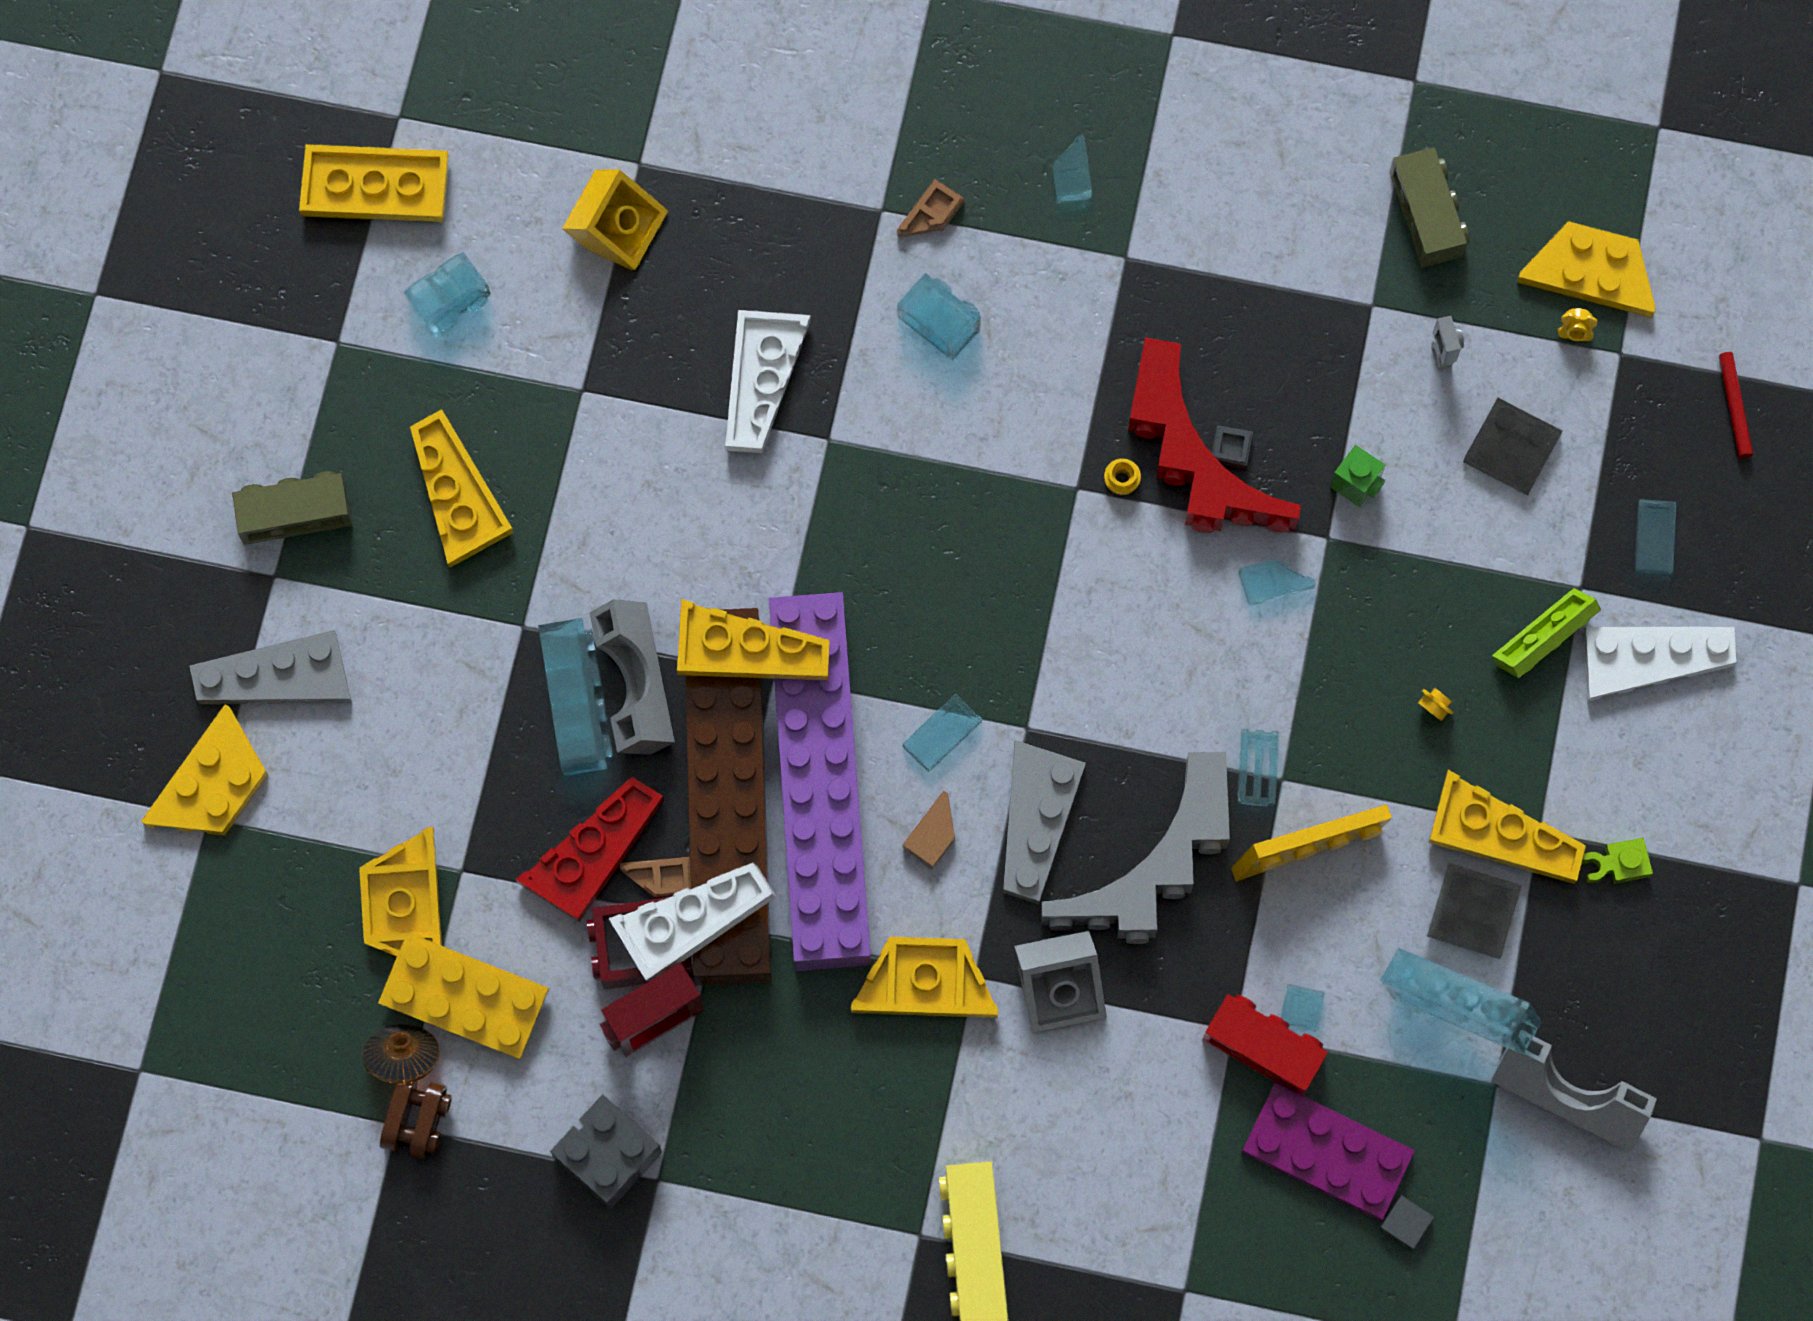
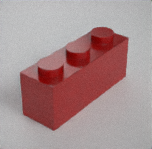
(1265, 1044)

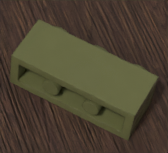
(1429, 207)
(292, 508)

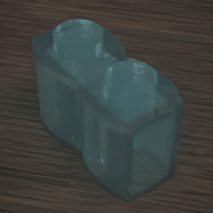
(448, 293)

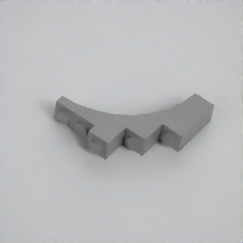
(1168, 870)

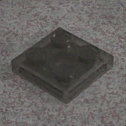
(1512, 446)
(1474, 910)

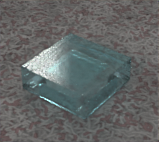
(1302, 1007)

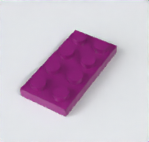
(1328, 1151)

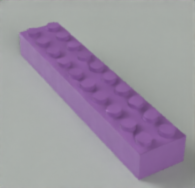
(821, 795)

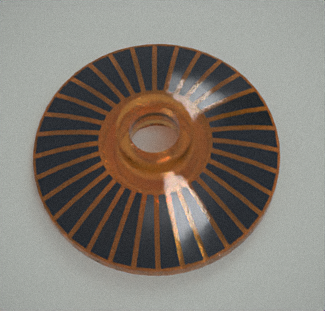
(400, 1053)

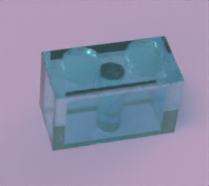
(939, 315)

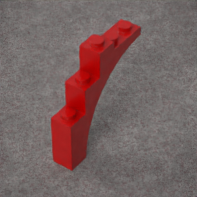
(1215, 491)

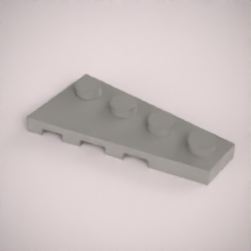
(1038, 811)

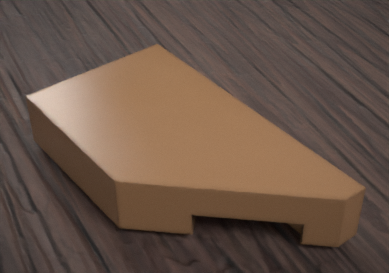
(932, 211)
(933, 833)
(660, 877)

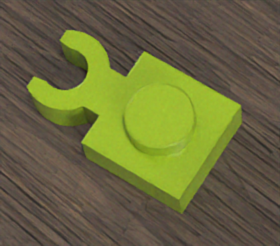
(1623, 860)

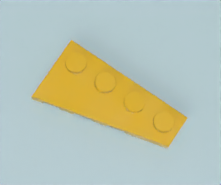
(460, 498)
(740, 647)
(1489, 829)
(1309, 841)

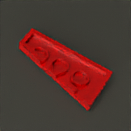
(586, 860)

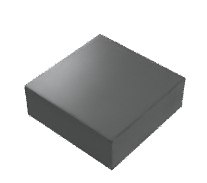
(1232, 446)
(1406, 1223)

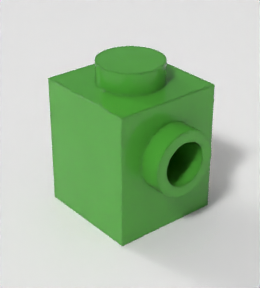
(1358, 476)

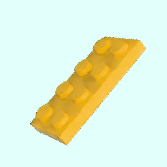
(374, 183)
(463, 995)

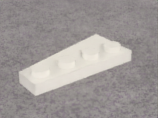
(762, 367)
(1643, 656)
(679, 926)

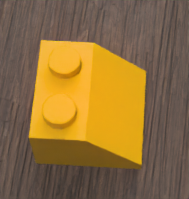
(615, 218)

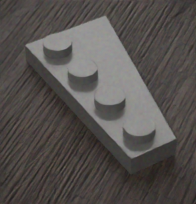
(293, 670)

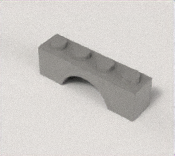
(627, 637)
(1612, 1114)

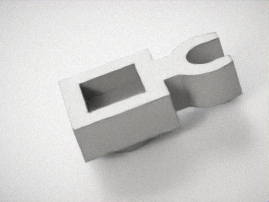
(1447, 341)

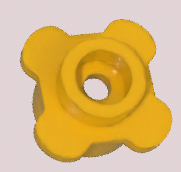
(1577, 325)
(1436, 703)

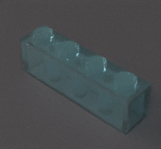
(573, 696)
(1461, 1001)

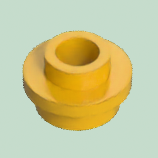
(1122, 466)

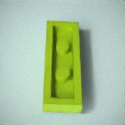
(1546, 633)

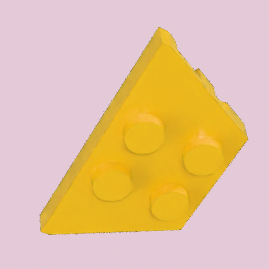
(1593, 268)
(211, 782)
(401, 894)
(925, 980)

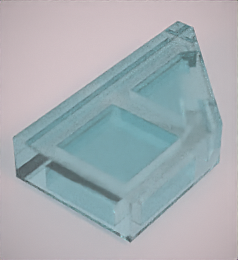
(1072, 173)
(1272, 581)

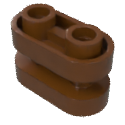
(424, 1137)

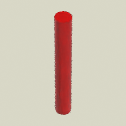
(1735, 405)

